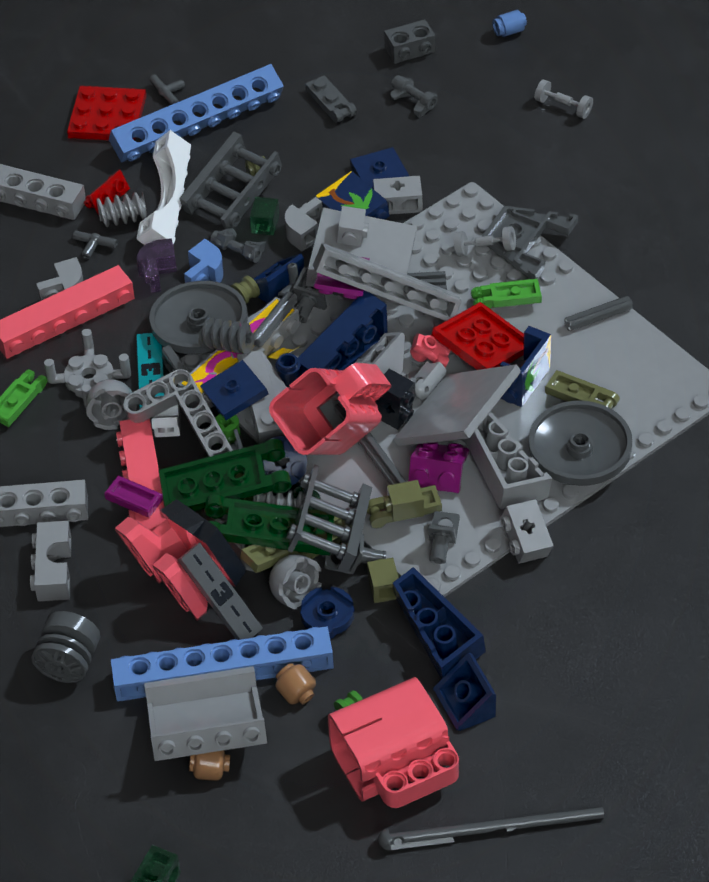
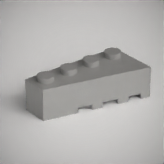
(505, 465)

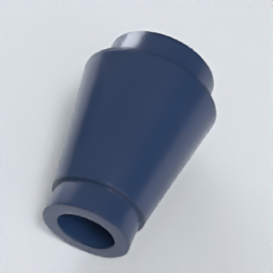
(288, 368)

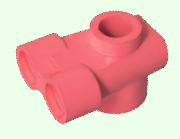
(429, 348)

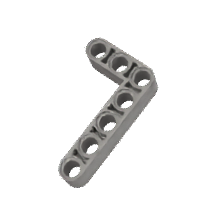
(183, 397)

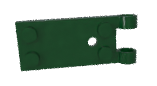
(216, 474)
(270, 519)

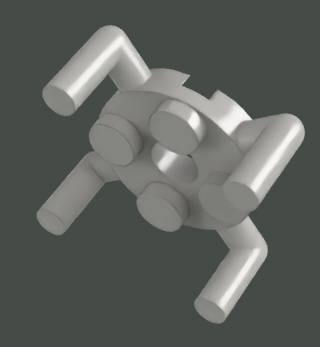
(84, 365)

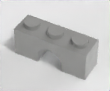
(51, 578)

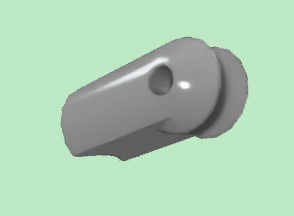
(428, 379)

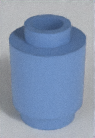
(509, 23)

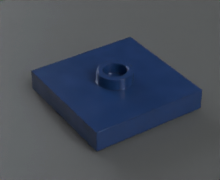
(378, 165)
(234, 390)

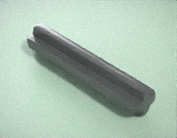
(598, 313)
(274, 318)

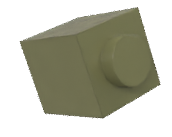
(404, 500)
(381, 578)

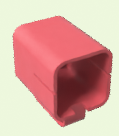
(305, 425)
(393, 743)

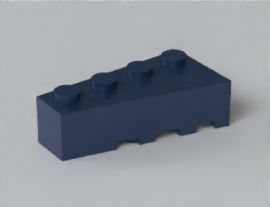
(347, 336)

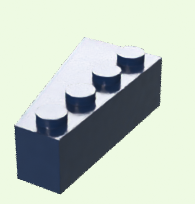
(437, 623)

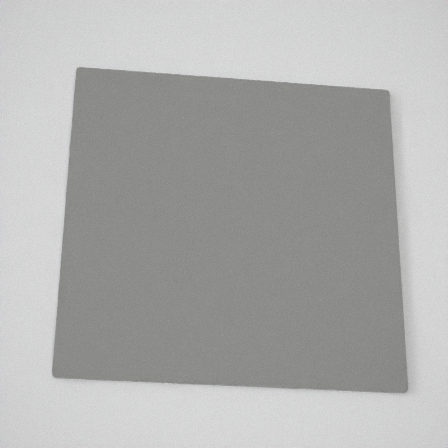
(656, 380)

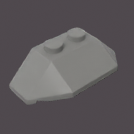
(386, 354)

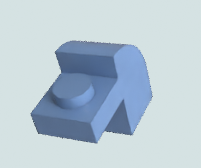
(204, 263)

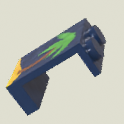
(355, 193)
(537, 356)

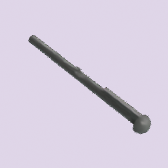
(445, 834)

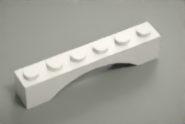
(171, 158)

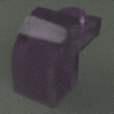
(156, 259)

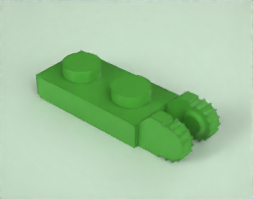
(508, 293)
(19, 396)

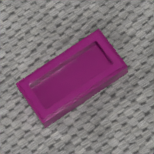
(133, 496)

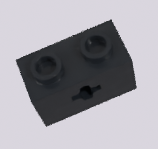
(397, 402)

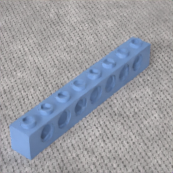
(263, 78)
(235, 653)

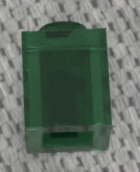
(264, 216)

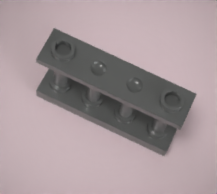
(221, 165)
(353, 517)

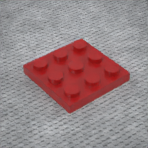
(104, 109)
(481, 337)

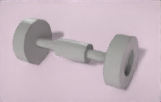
(583, 107)
(461, 242)

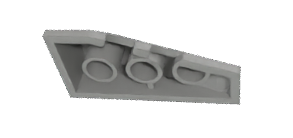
(263, 422)

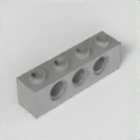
(41, 192)
(43, 503)

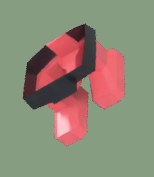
(160, 549)

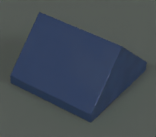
(277, 277)
(466, 694)

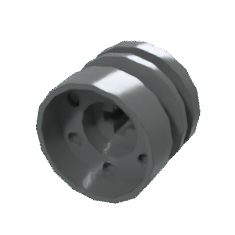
(66, 647)

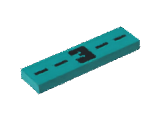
(149, 360)

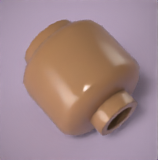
(295, 684)
(209, 765)

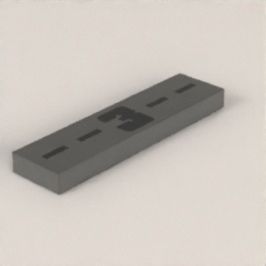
(219, 593)

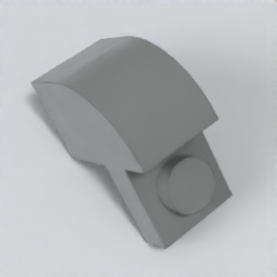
(303, 223)
(67, 275)
(167, 422)

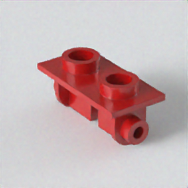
(113, 186)

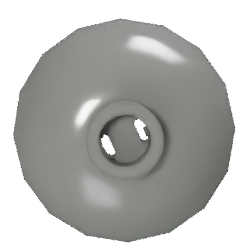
(106, 403)
(293, 579)

